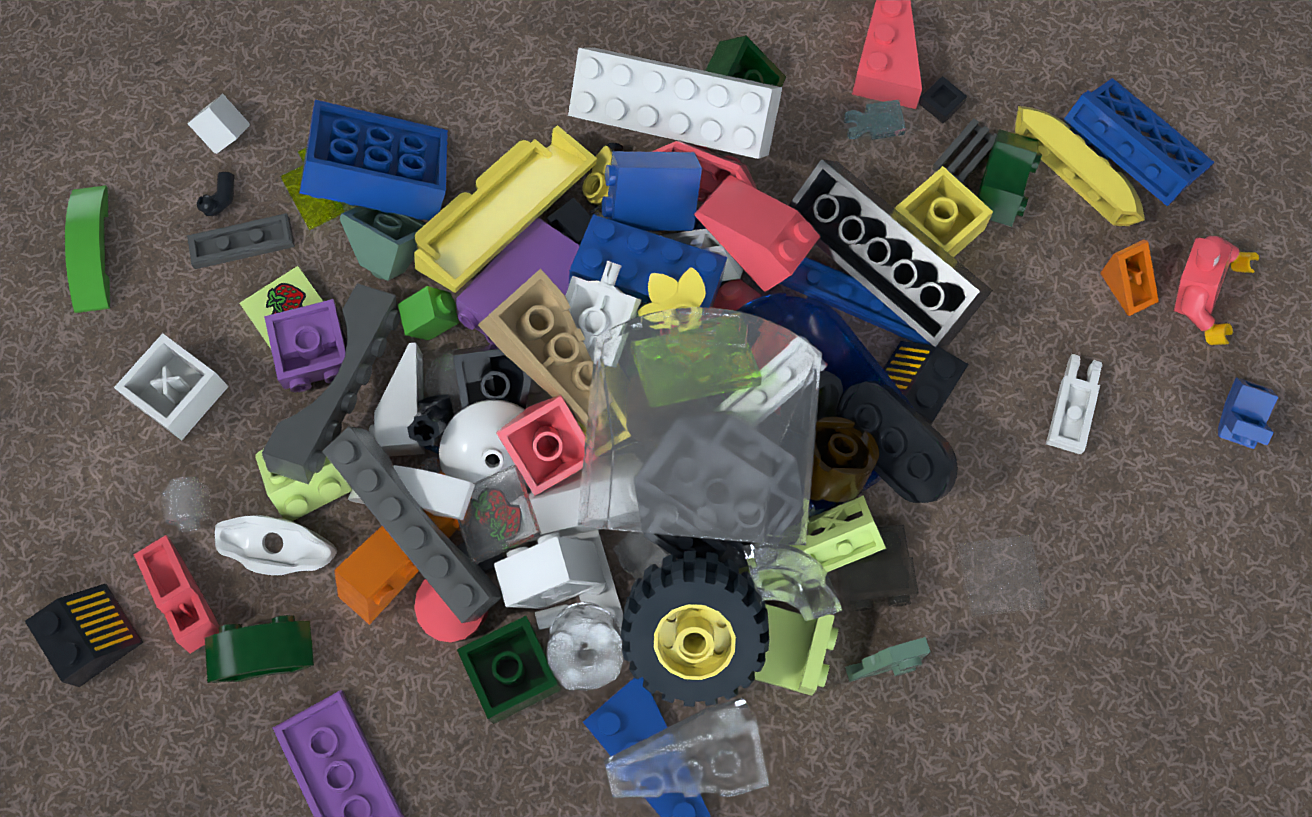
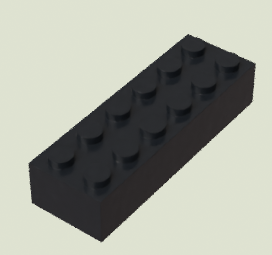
(889, 254)

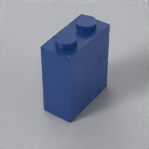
(652, 190)

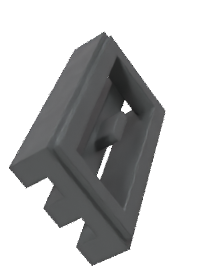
(981, 133)

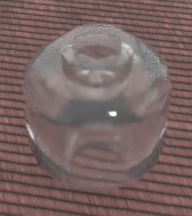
(186, 503)

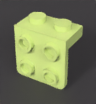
(296, 498)
(797, 650)

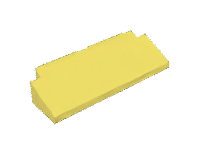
(506, 202)

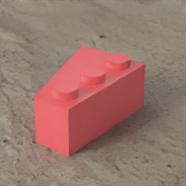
(890, 56)

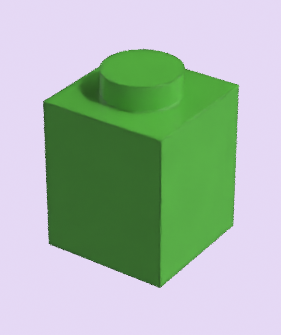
(428, 313)

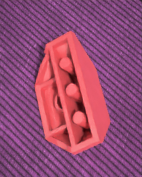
(714, 167)

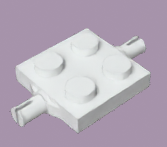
(599, 305)

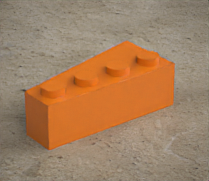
(379, 570)

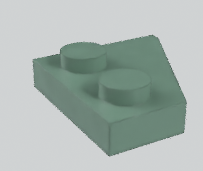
(899, 658)

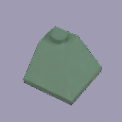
(381, 240)

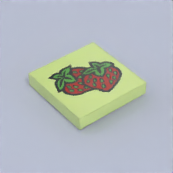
(281, 295)

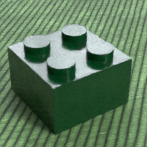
(508, 670)

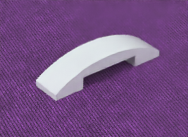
(433, 492)

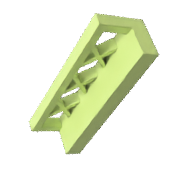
(841, 540)

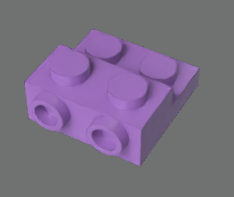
(306, 344)

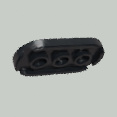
(911, 452)

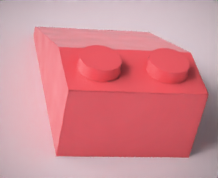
(757, 231)

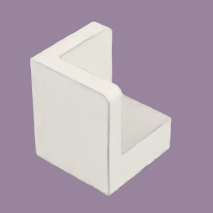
(219, 124)

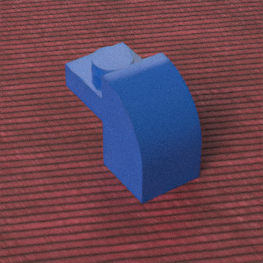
(1247, 414)

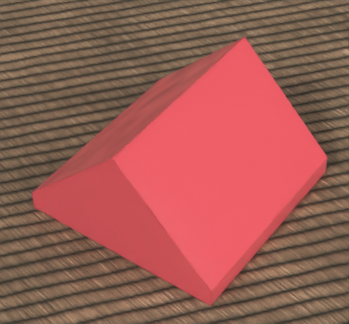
(545, 443)

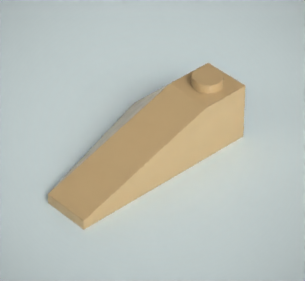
(543, 341)

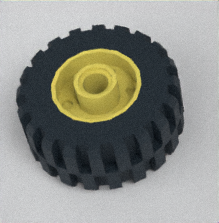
(695, 629)

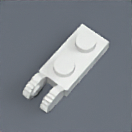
(1074, 407)

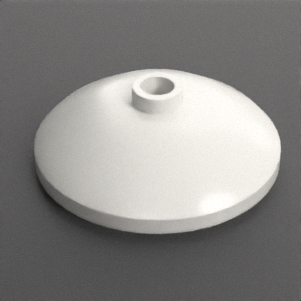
(473, 436)

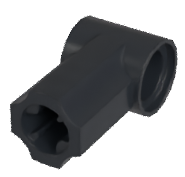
(431, 419)

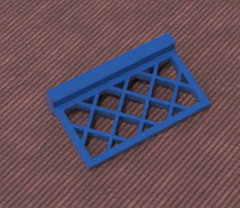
(1136, 154)

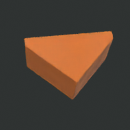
(1132, 277)

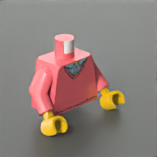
(1203, 282)

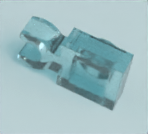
(879, 119)

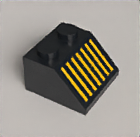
(925, 376)
(83, 634)

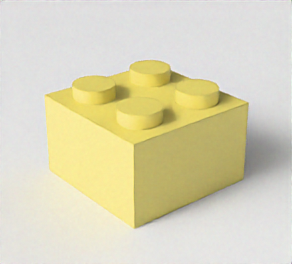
(946, 211)

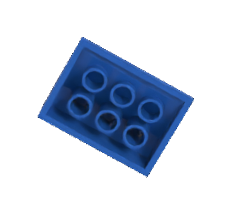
(375, 161)

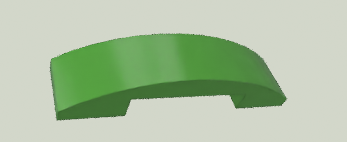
(86, 249)

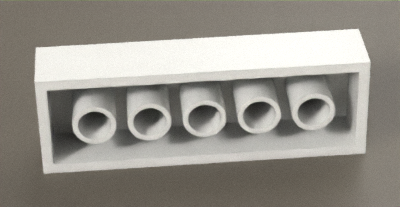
(674, 102)

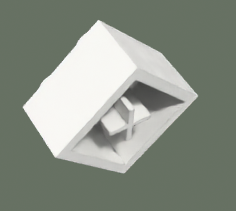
(171, 386)
(549, 572)

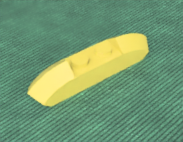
(1081, 167)

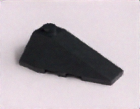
(489, 375)

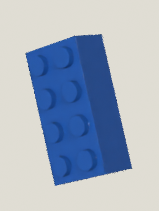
(640, 256)

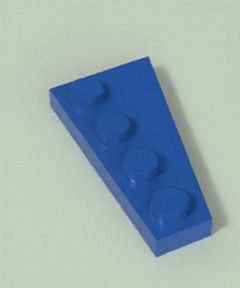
(628, 719)

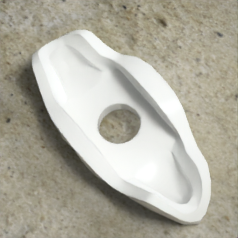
(245, 541)

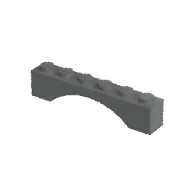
(299, 440)
(445, 567)

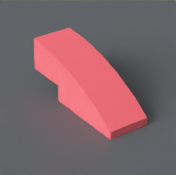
(176, 594)

